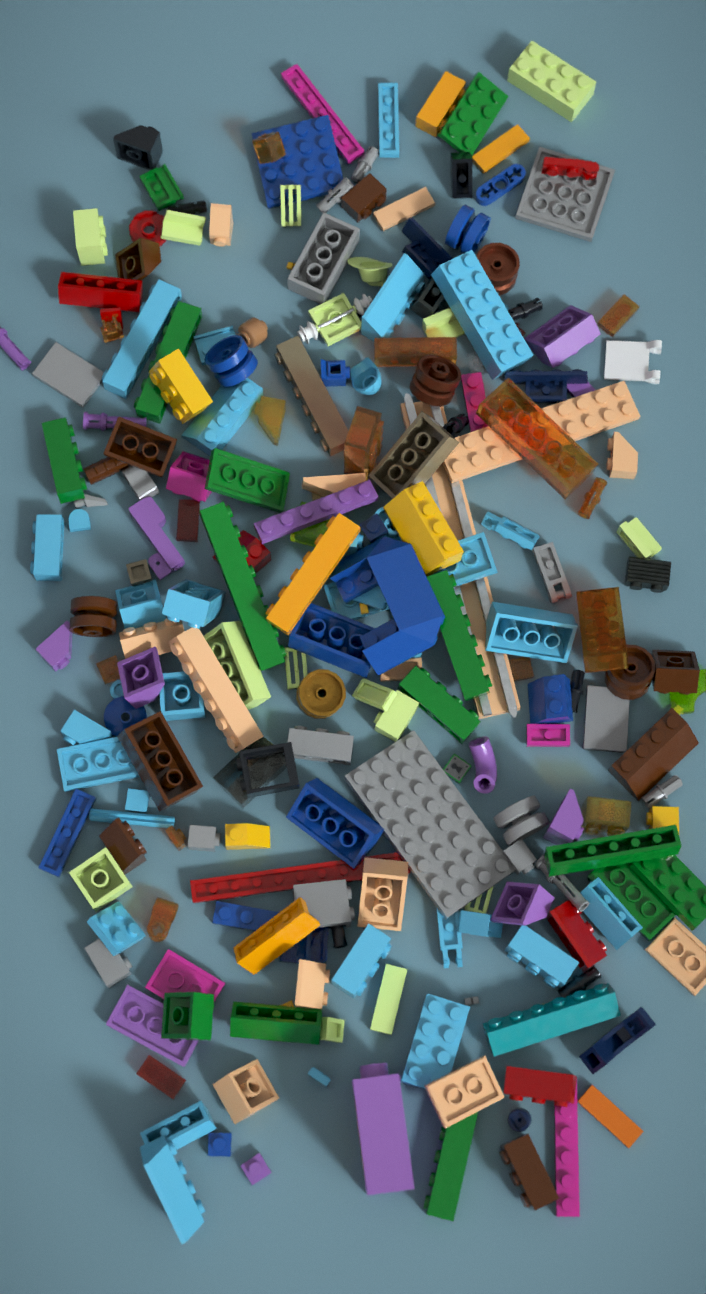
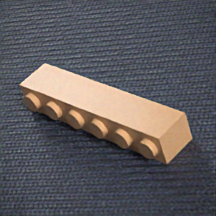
(215, 689)

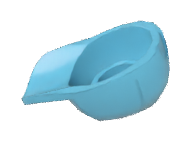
(366, 377)

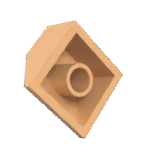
(311, 984)
(245, 1091)

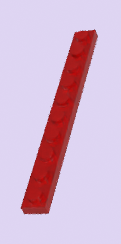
(277, 879)

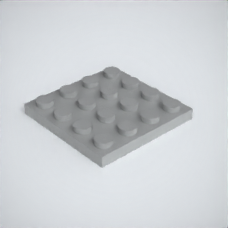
(564, 202)

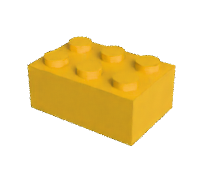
(180, 386)

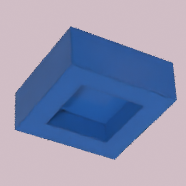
(219, 1144)

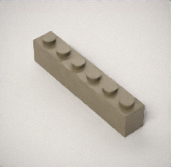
(313, 394)

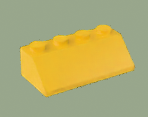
(424, 527)

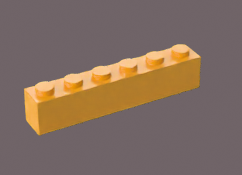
(313, 573)

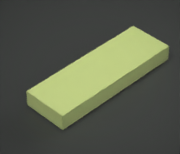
(388, 999)

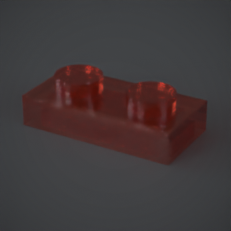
(161, 1077)

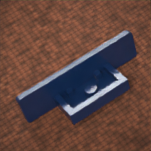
(424, 249)
(547, 385)

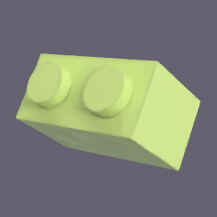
(397, 717)

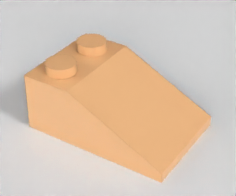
(383, 893)

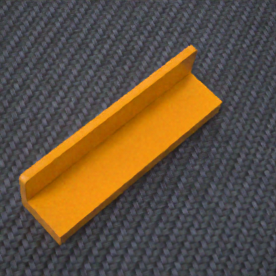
(275, 937)

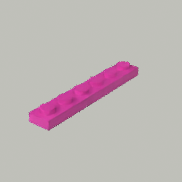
(317, 107)
(567, 1159)

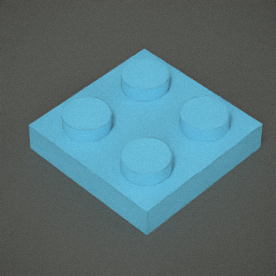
(116, 928)

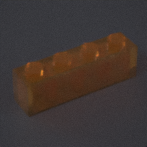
(408, 351)

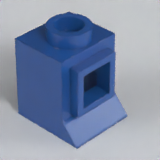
(334, 379)

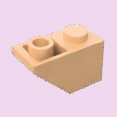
(623, 458)

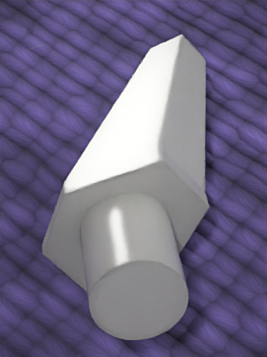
(90, 501)

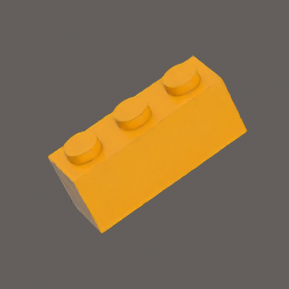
(440, 104)

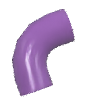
(484, 764)

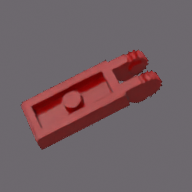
(570, 168)

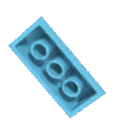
(393, 299)
(223, 416)
(530, 632)
(172, 1187)

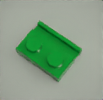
(161, 187)

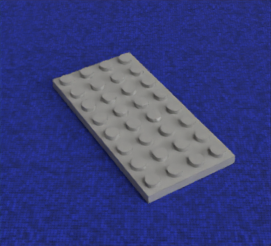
(429, 824)

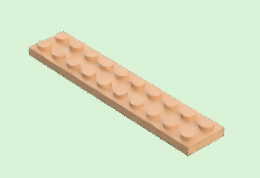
(577, 416)

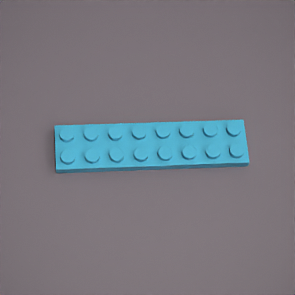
(474, 565)

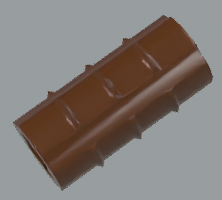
(103, 469)

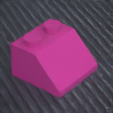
(189, 476)

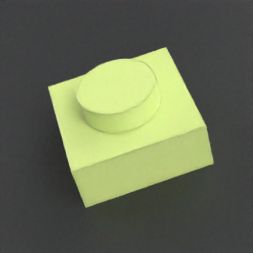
(332, 1029)

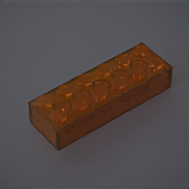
(536, 438)

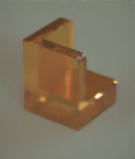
(269, 147)

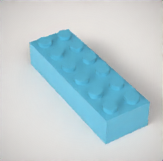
(482, 314)

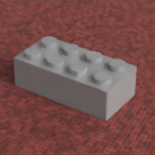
(323, 258)

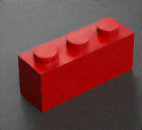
(540, 1086)

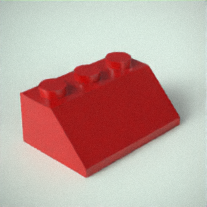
(576, 935)

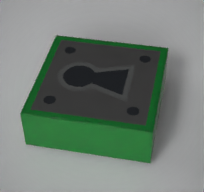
(457, 768)

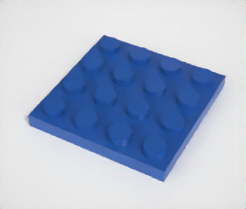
(308, 162)

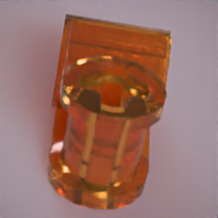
(163, 916)

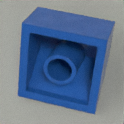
(550, 700)

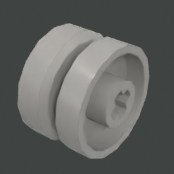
(521, 819)

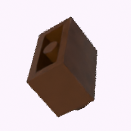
(364, 198)

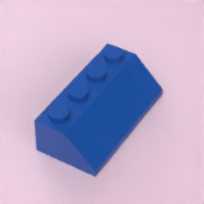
(331, 639)
(334, 822)

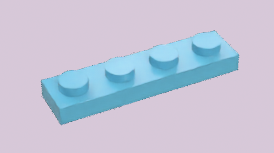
(388, 120)

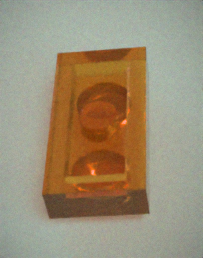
(618, 315)

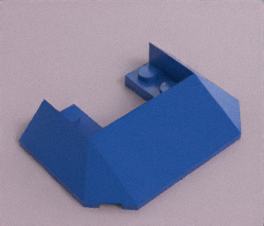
(407, 592)

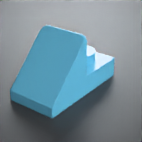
(478, 924)

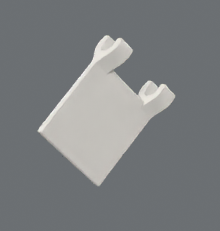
(631, 361)

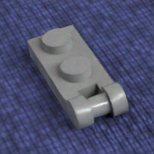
(551, 572)

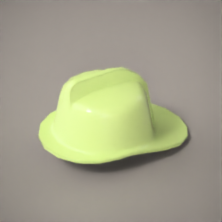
(371, 270)

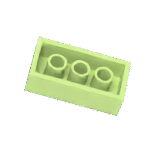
(551, 81)

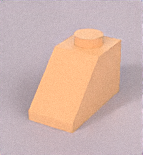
(221, 224)

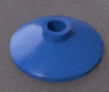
(113, 714)

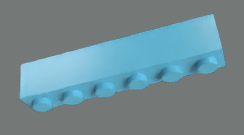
(141, 340)

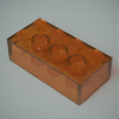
(363, 442)
(602, 630)

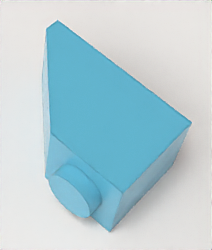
(83, 730)

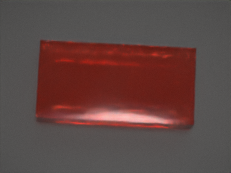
(188, 520)

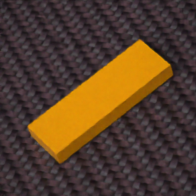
(500, 149)

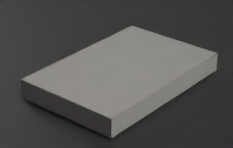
(69, 374)
(605, 721)

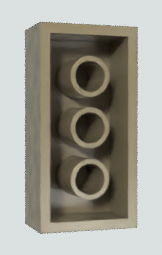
(414, 456)

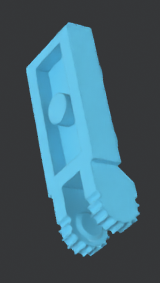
(449, 937)

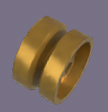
(308, 697)

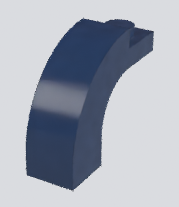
(617, 1040)

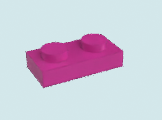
(548, 735)

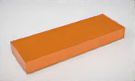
(610, 1116)

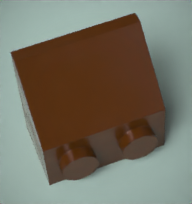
(675, 671)

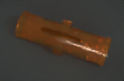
(598, 487)

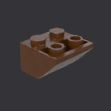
(125, 850)

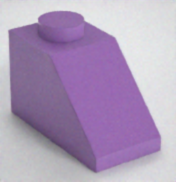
(57, 647)

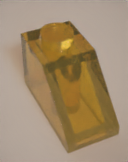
(271, 416)

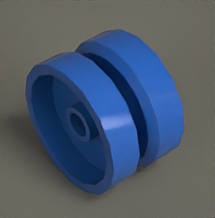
(467, 230)
(231, 360)

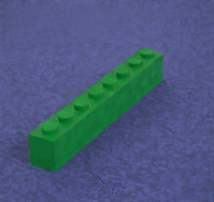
(241, 585)

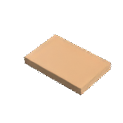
(680, 955)
(464, 1091)

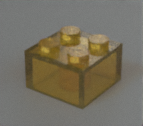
(606, 816)

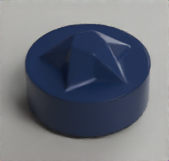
(519, 1119)

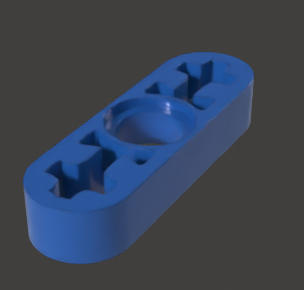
(496, 193)

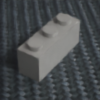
(321, 745)

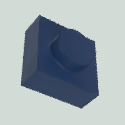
(373, 528)

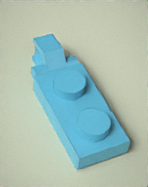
(510, 530)

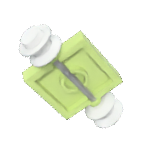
(335, 319)

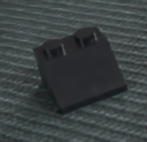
(139, 146)

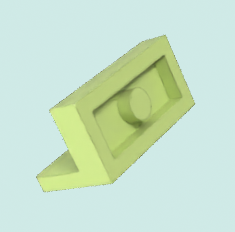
(182, 227)
(442, 325)
(638, 539)

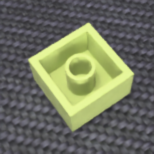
(90, 237)
(100, 879)

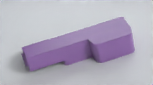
(150, 521)

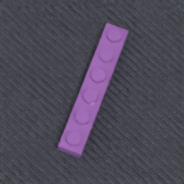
(315, 511)

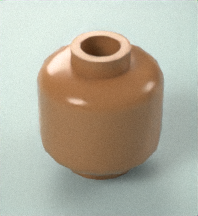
(253, 332)

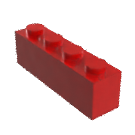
(100, 291)

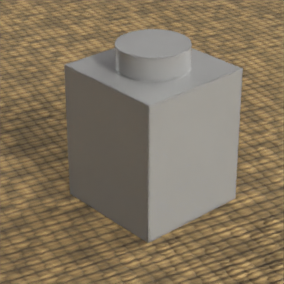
(203, 838)
(520, 857)

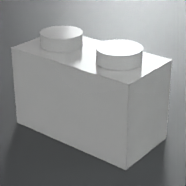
(110, 967)

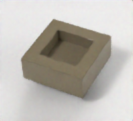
(139, 572)

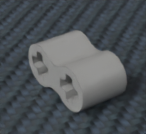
(140, 482)

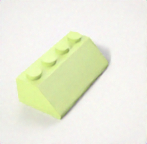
(238, 661)

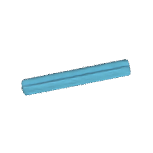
(132, 818)

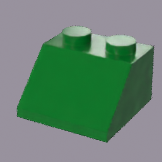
(187, 1016)

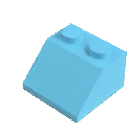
(140, 604)

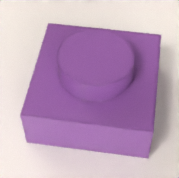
(255, 1169)

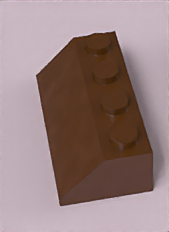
(654, 754)

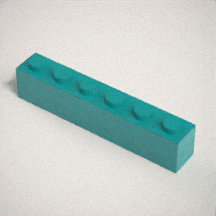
(551, 1019)

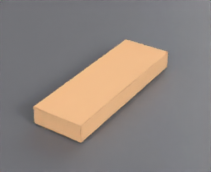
(404, 209)

